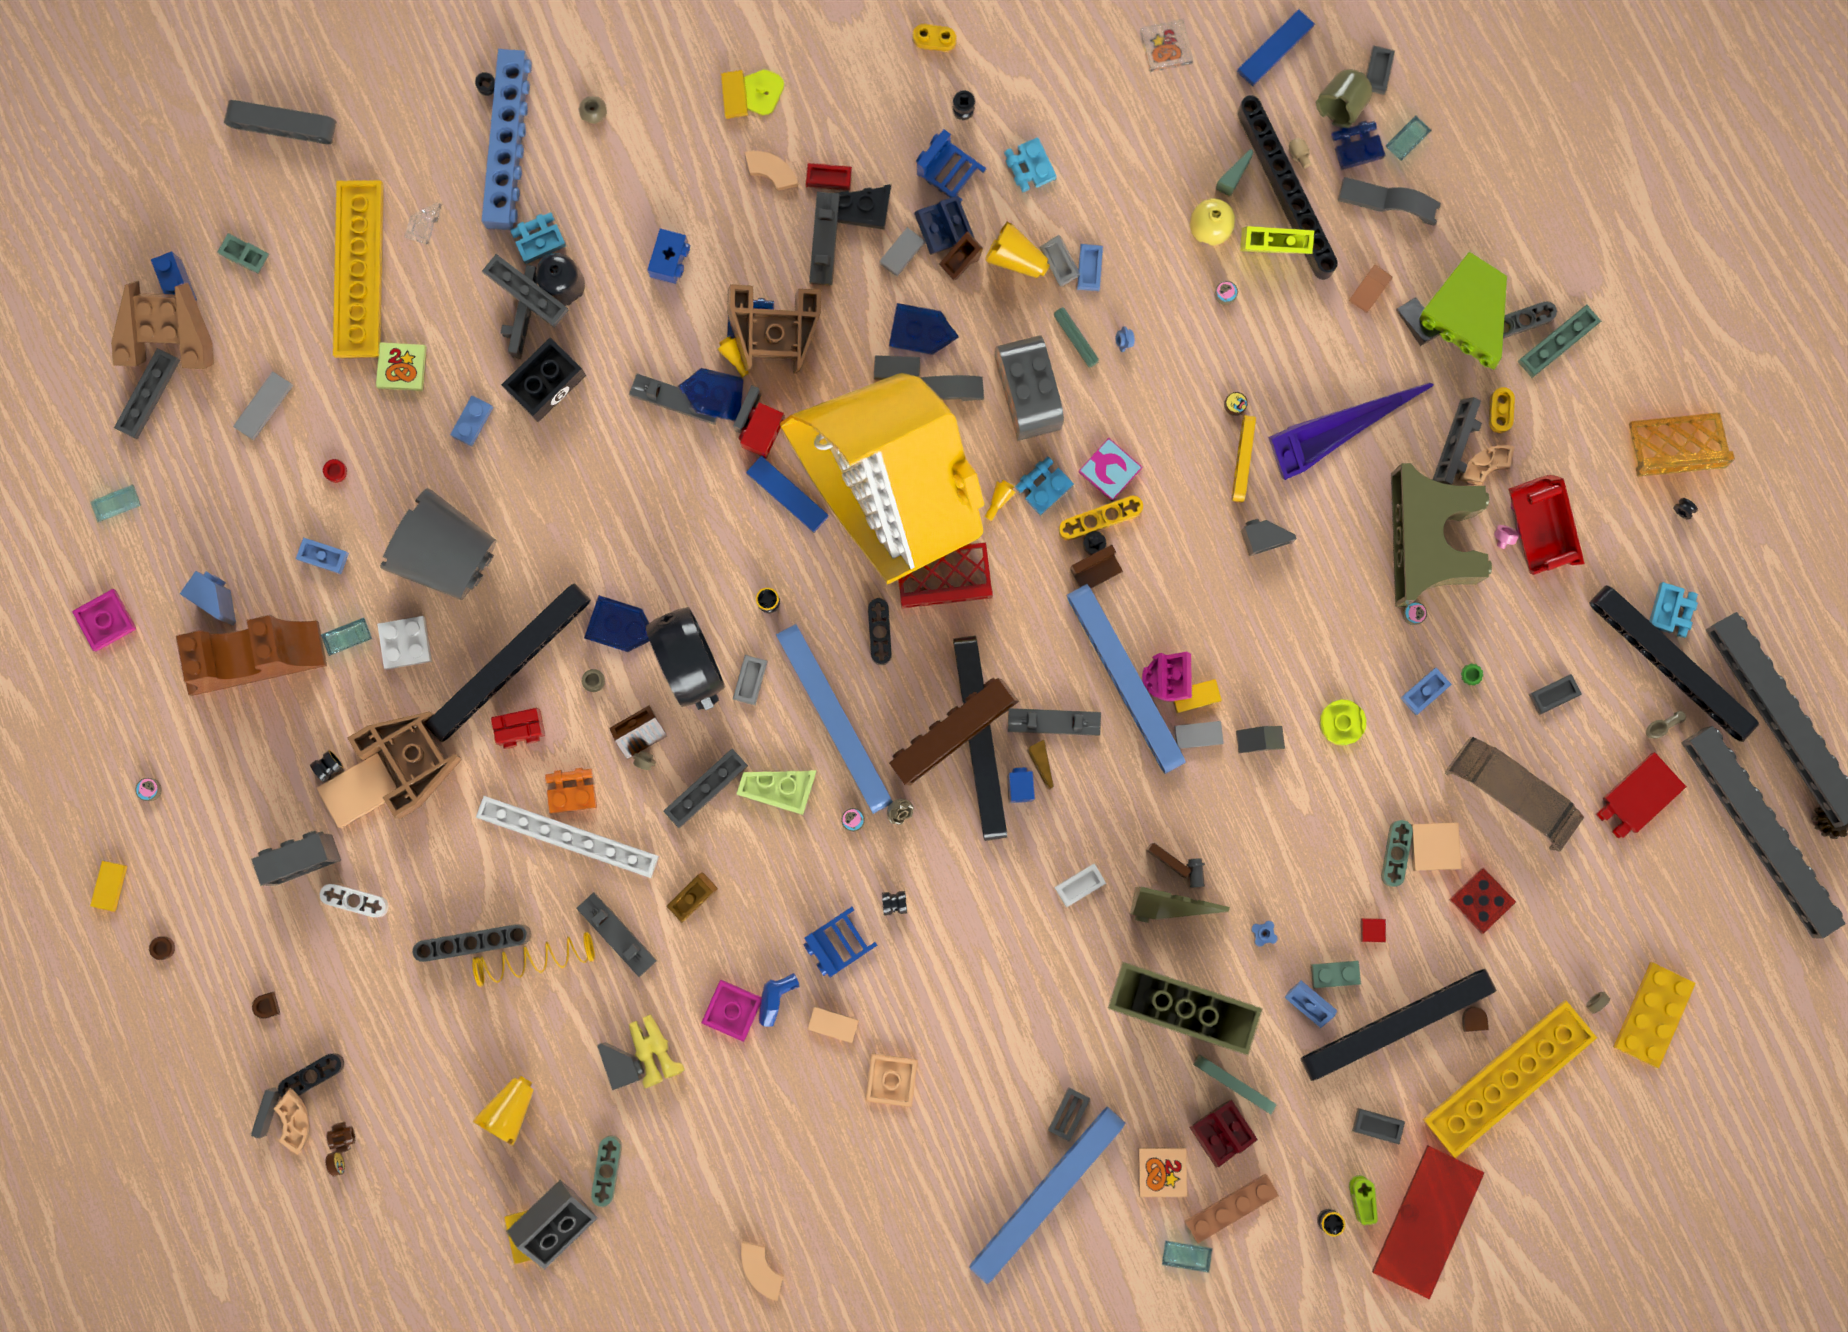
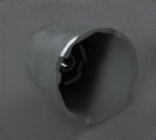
(439, 547)

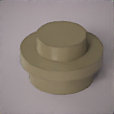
(593, 680)
(644, 760)

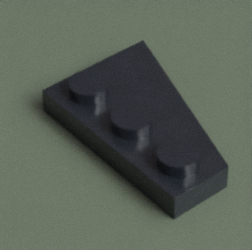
(864, 207)

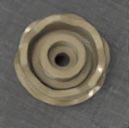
(592, 116)
(899, 811)

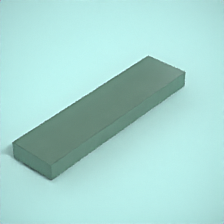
(1559, 341)

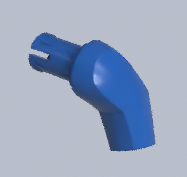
(771, 998)

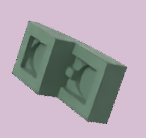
(243, 253)

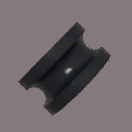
(482, 89)
(1685, 508)

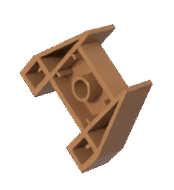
(160, 320)
(773, 332)
(411, 755)

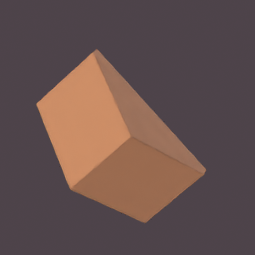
(1371, 288)

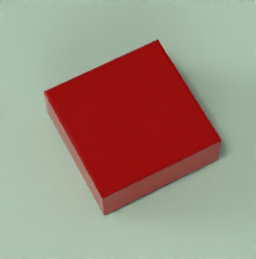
(1373, 930)

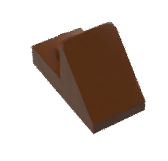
(961, 256)

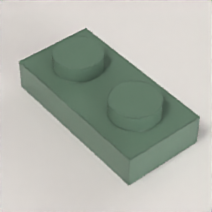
(1335, 974)

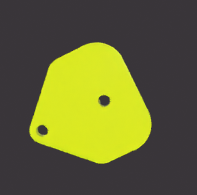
(757, 85)

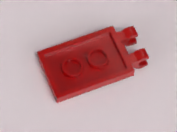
(1641, 795)

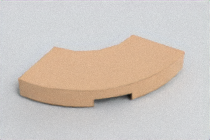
(771, 167)
(1486, 462)
(294, 1120)
(759, 1272)

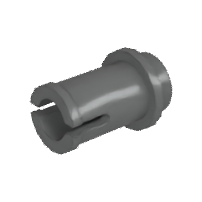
(1196, 873)

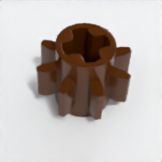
(341, 1137)

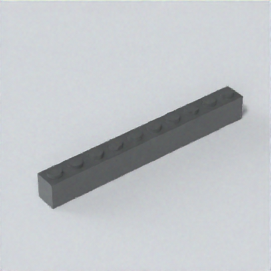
(1783, 716)
(1764, 833)

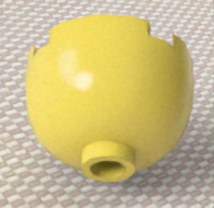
(1212, 221)

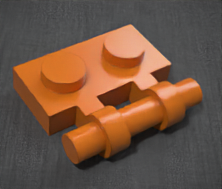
(571, 798)

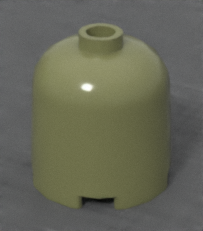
(1345, 97)

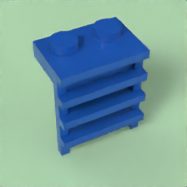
(937, 157)
(828, 957)

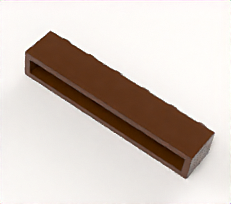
(953, 731)

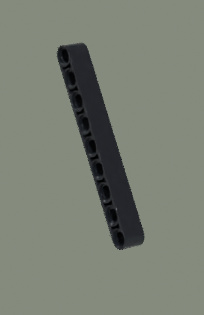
(1286, 176)
(508, 662)
(1674, 663)
(981, 745)
(1398, 1024)

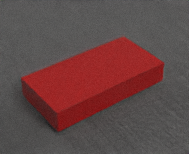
(828, 176)

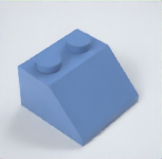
(210, 595)

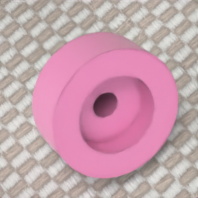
(1505, 535)

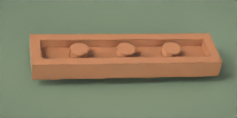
(1231, 1208)

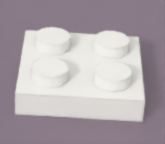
(404, 642)

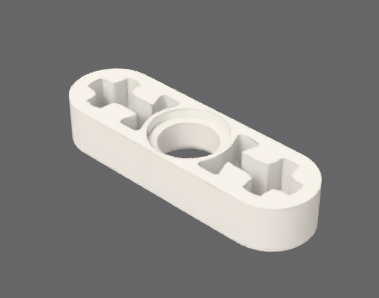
(335, 902)

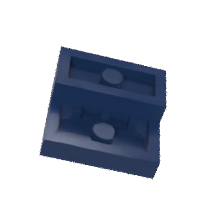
(943, 224)

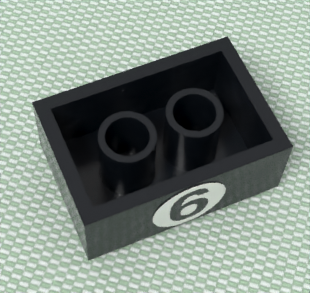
(543, 379)

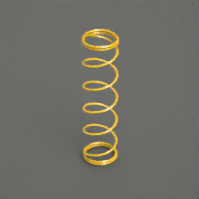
(589, 949)

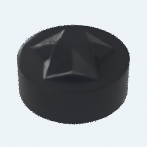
(1094, 542)

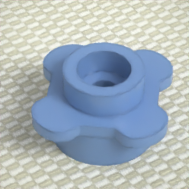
(1124, 338)
(1258, 929)

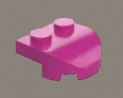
(1169, 676)

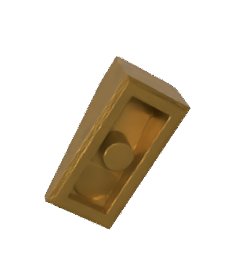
(1040, 759)
(692, 897)

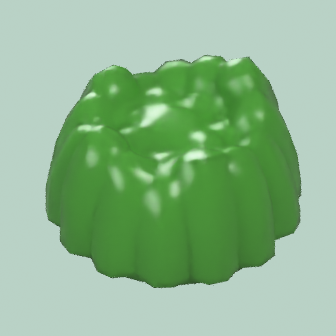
(1472, 674)

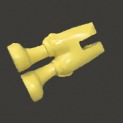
(652, 1044)

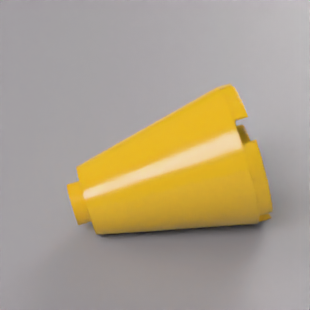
(1017, 253)
(507, 1110)

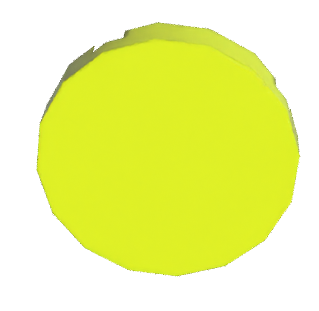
(1342, 722)

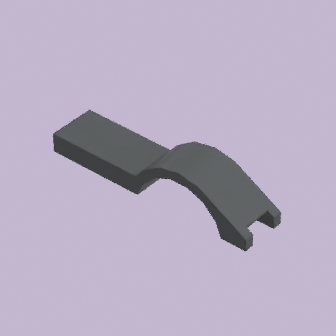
(1393, 198)

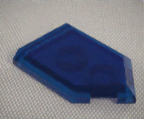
(920, 330)
(714, 393)
(617, 625)

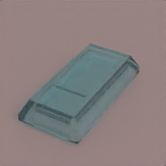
(1408, 138)
(115, 503)
(346, 636)
(1187, 1256)

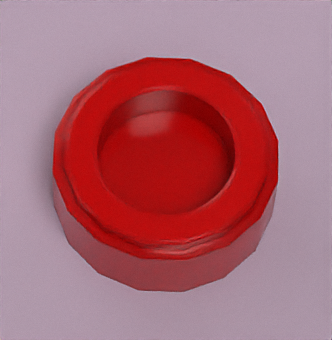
(334, 470)

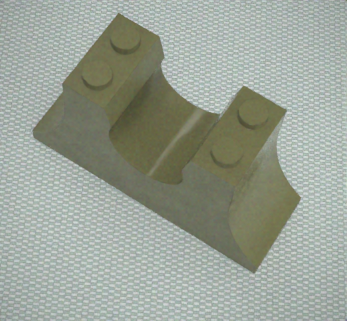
(1419, 544)
(1185, 1008)

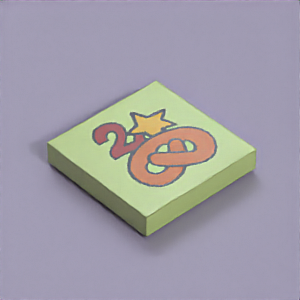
(401, 366)

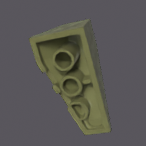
(1160, 905)

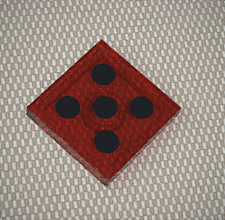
(1482, 900)

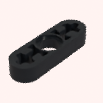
(872, 615)
(292, 1079)

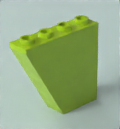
(1471, 310)

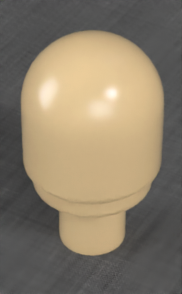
(1300, 152)

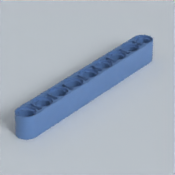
(1126, 679)
(834, 718)
(1047, 1195)

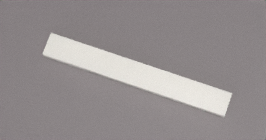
(567, 836)

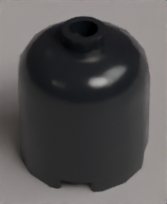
(565, 283)

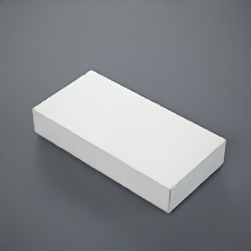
(1080, 885)

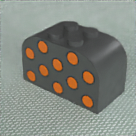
(1030, 387)

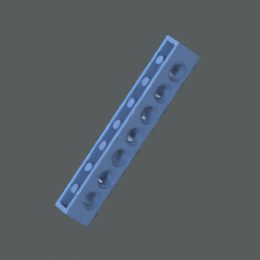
(507, 64)

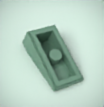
(1230, 179)

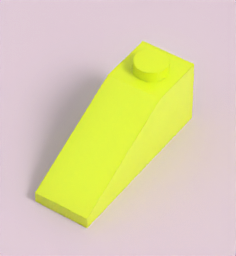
(1276, 240)

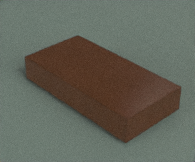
(1168, 860)

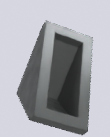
(1260, 739)

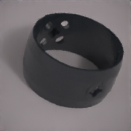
(685, 658)

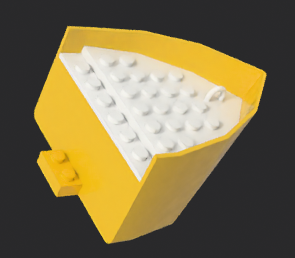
(891, 472)

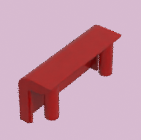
(1546, 524)

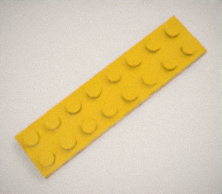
(358, 269)
(1509, 1078)

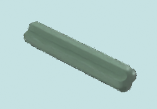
(1076, 337)

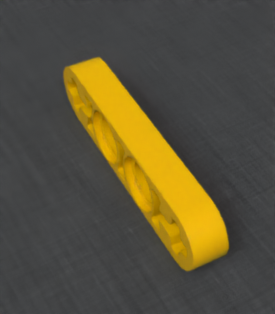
(1243, 458)
(1099, 515)

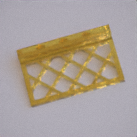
(1687, 461)

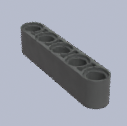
(280, 122)
(460, 942)

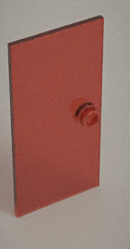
(1428, 1222)

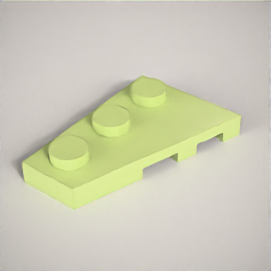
(780, 789)

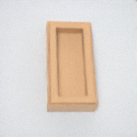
(833, 1024)

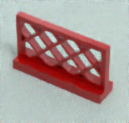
(951, 594)

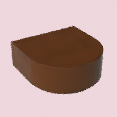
(266, 1006)
(1475, 1020)

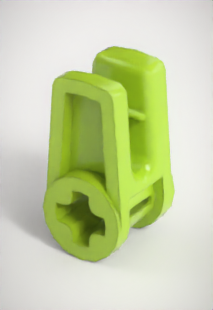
(1364, 1202)

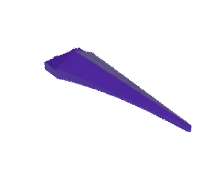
(1312, 440)

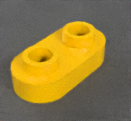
(934, 39)
(1501, 411)

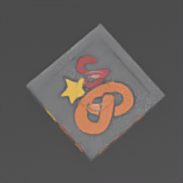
(1166, 45)

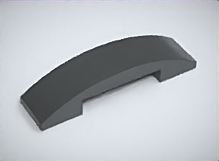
(956, 387)

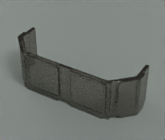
(1517, 790)

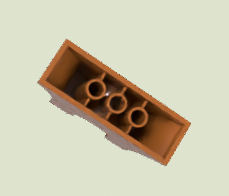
(255, 654)

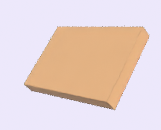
(357, 790)

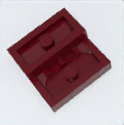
(1223, 1133)

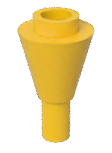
(730, 351)
(1002, 493)

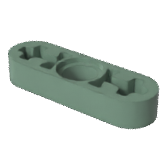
(1388, 858)
(597, 1176)

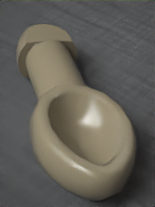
(1660, 728)

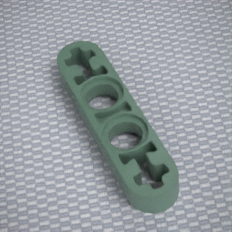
(1235, 1084)

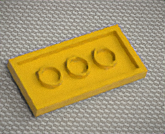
(1654, 1015)

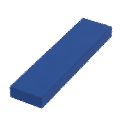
(1275, 47)
(787, 494)

